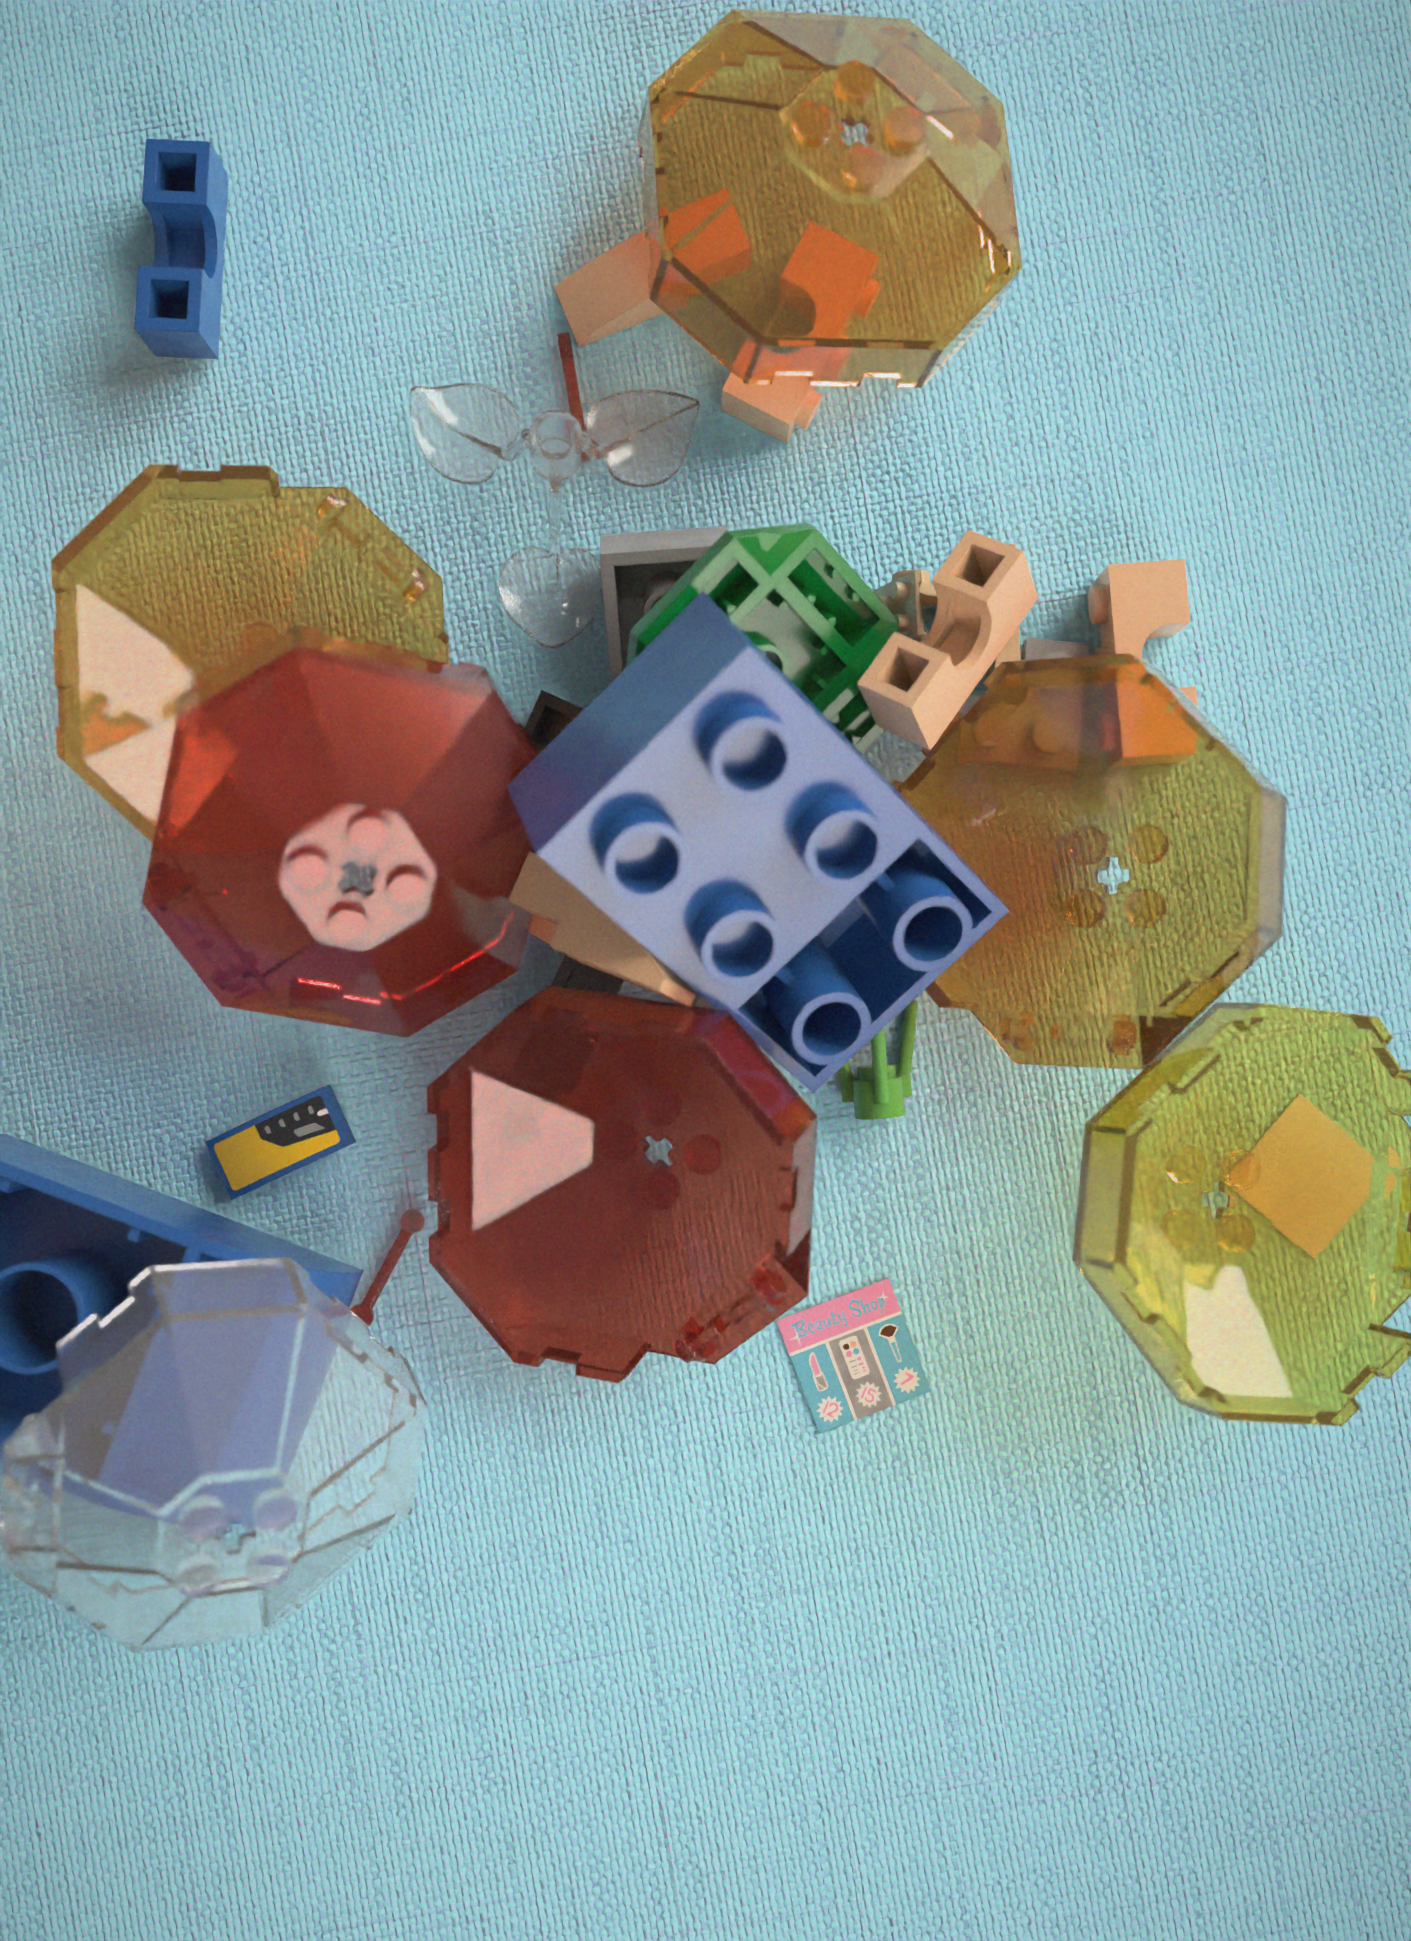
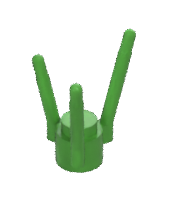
(879, 1087)

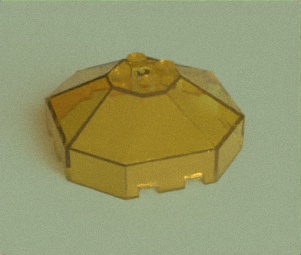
(1291, 1282)

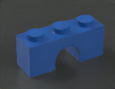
(188, 211)

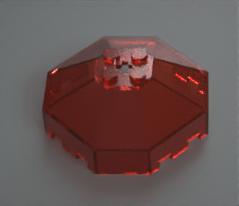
(327, 760)
(564, 1222)

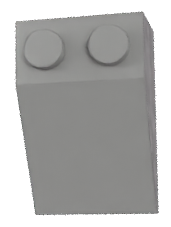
(639, 572)

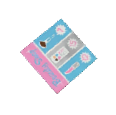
(853, 1356)

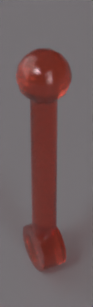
(571, 382)
(411, 1222)

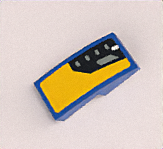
(280, 1141)

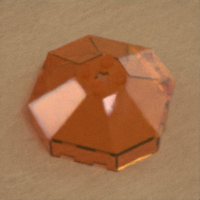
(816, 250)
(192, 579)
(1038, 797)

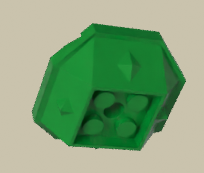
(798, 607)

